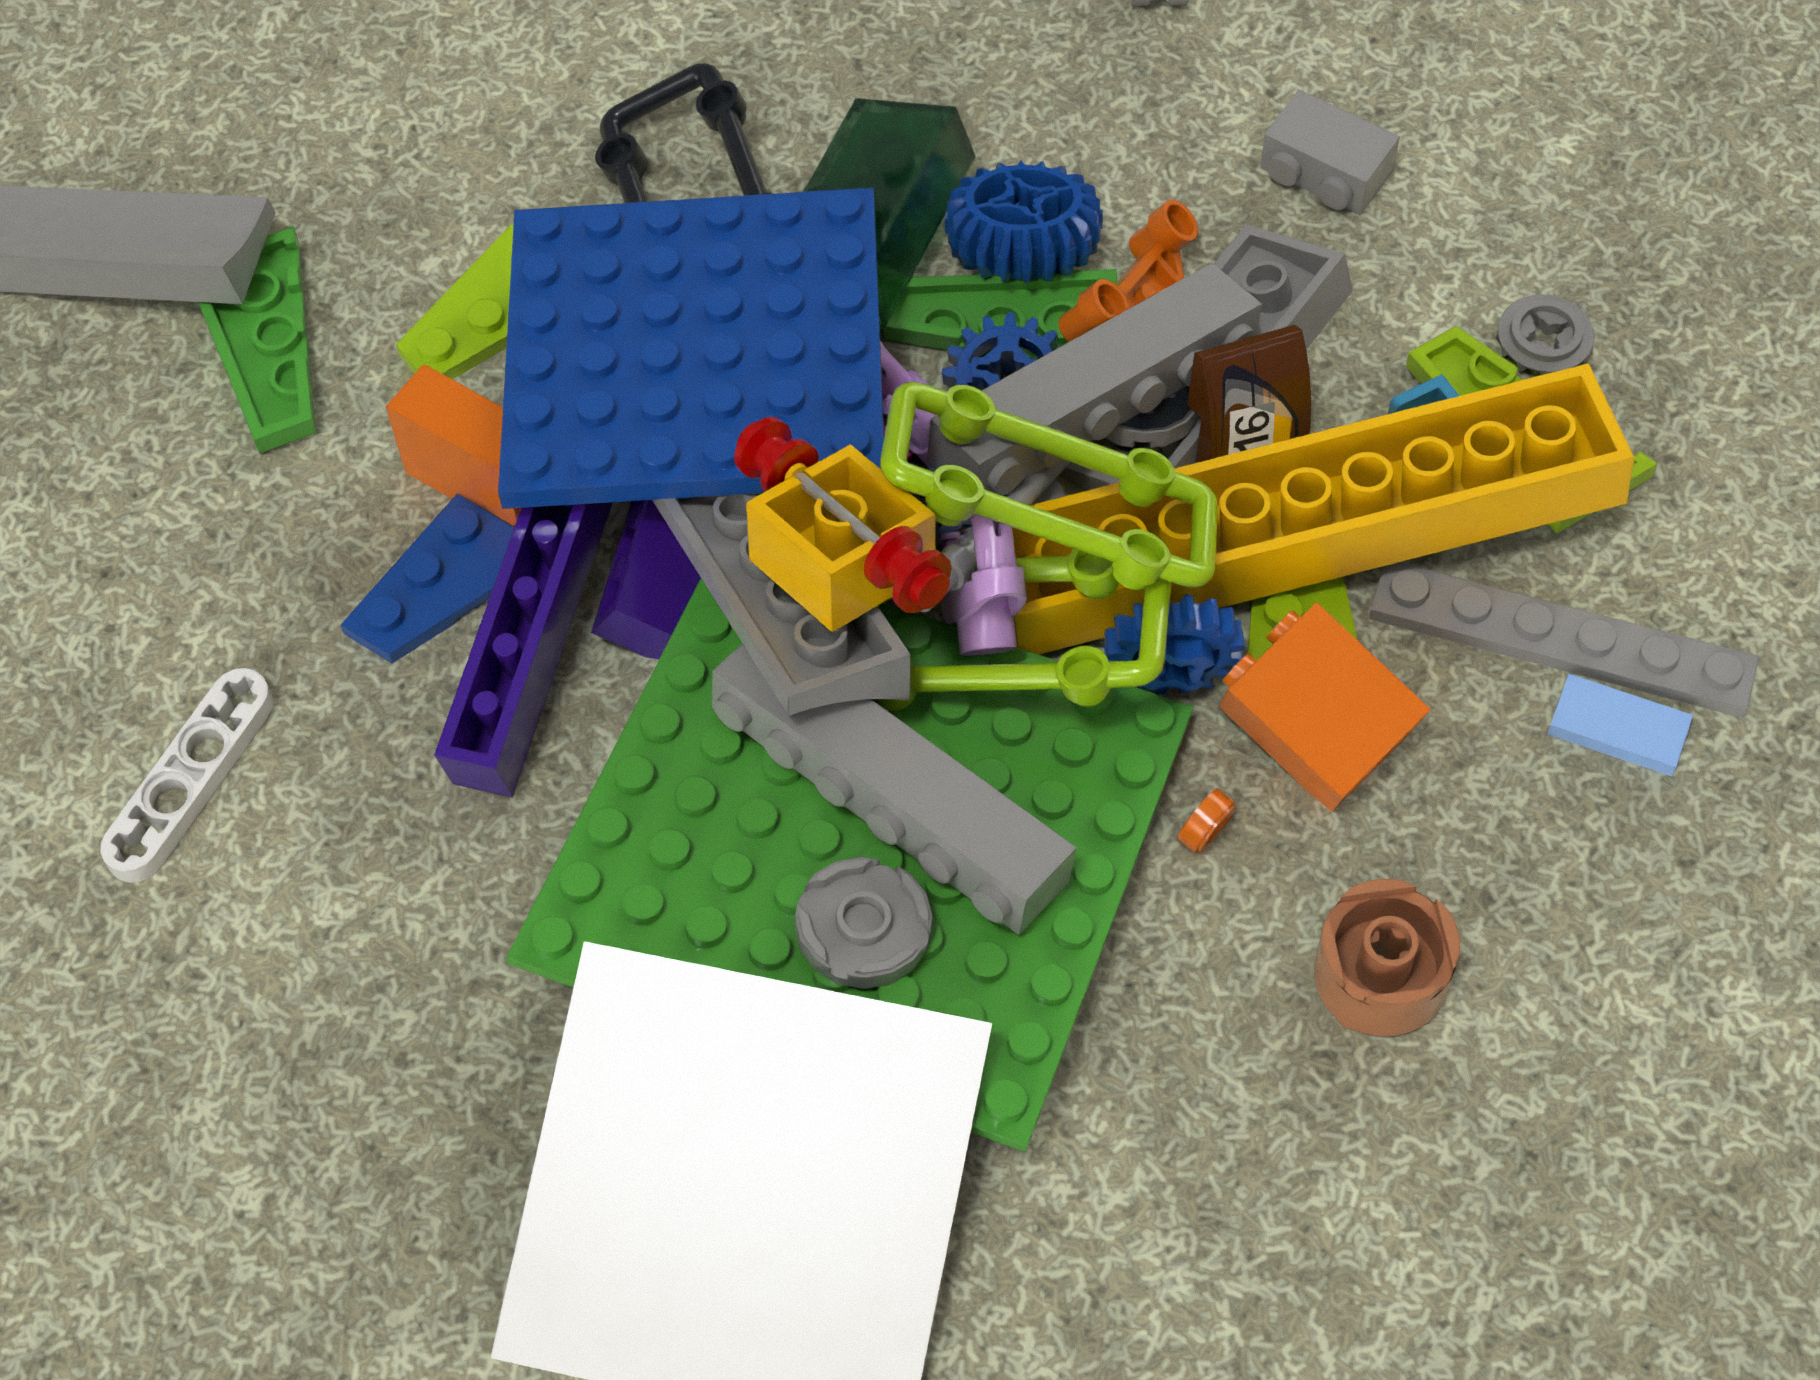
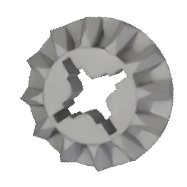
(1552, 316)

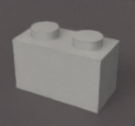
(1328, 153)

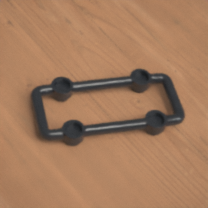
(718, 105)

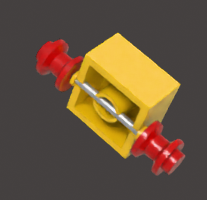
(836, 529)

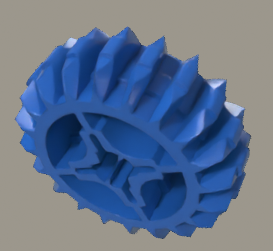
(1023, 222)

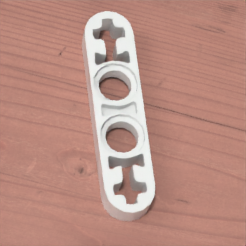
(179, 771)

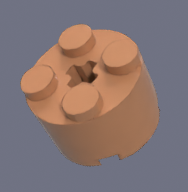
(1418, 964)

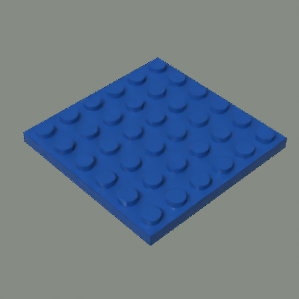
(673, 328)

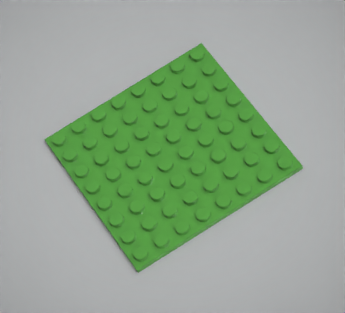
(709, 844)

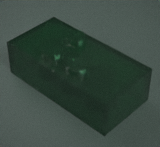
(912, 162)

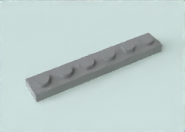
(1565, 638)

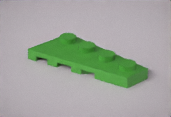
(941, 306)
(267, 346)

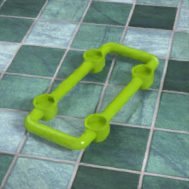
(958, 493)
(1081, 672)

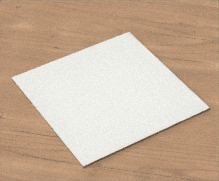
(739, 1179)

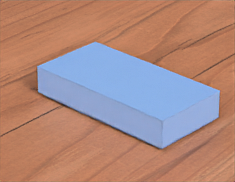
(1620, 724)

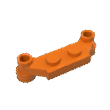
(1155, 268)

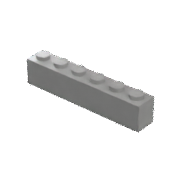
(1106, 375)
(905, 794)

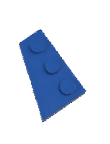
(433, 581)

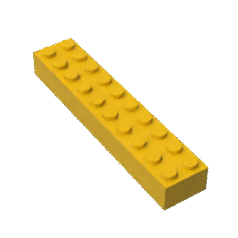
(1358, 498)

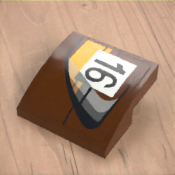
(1251, 392)

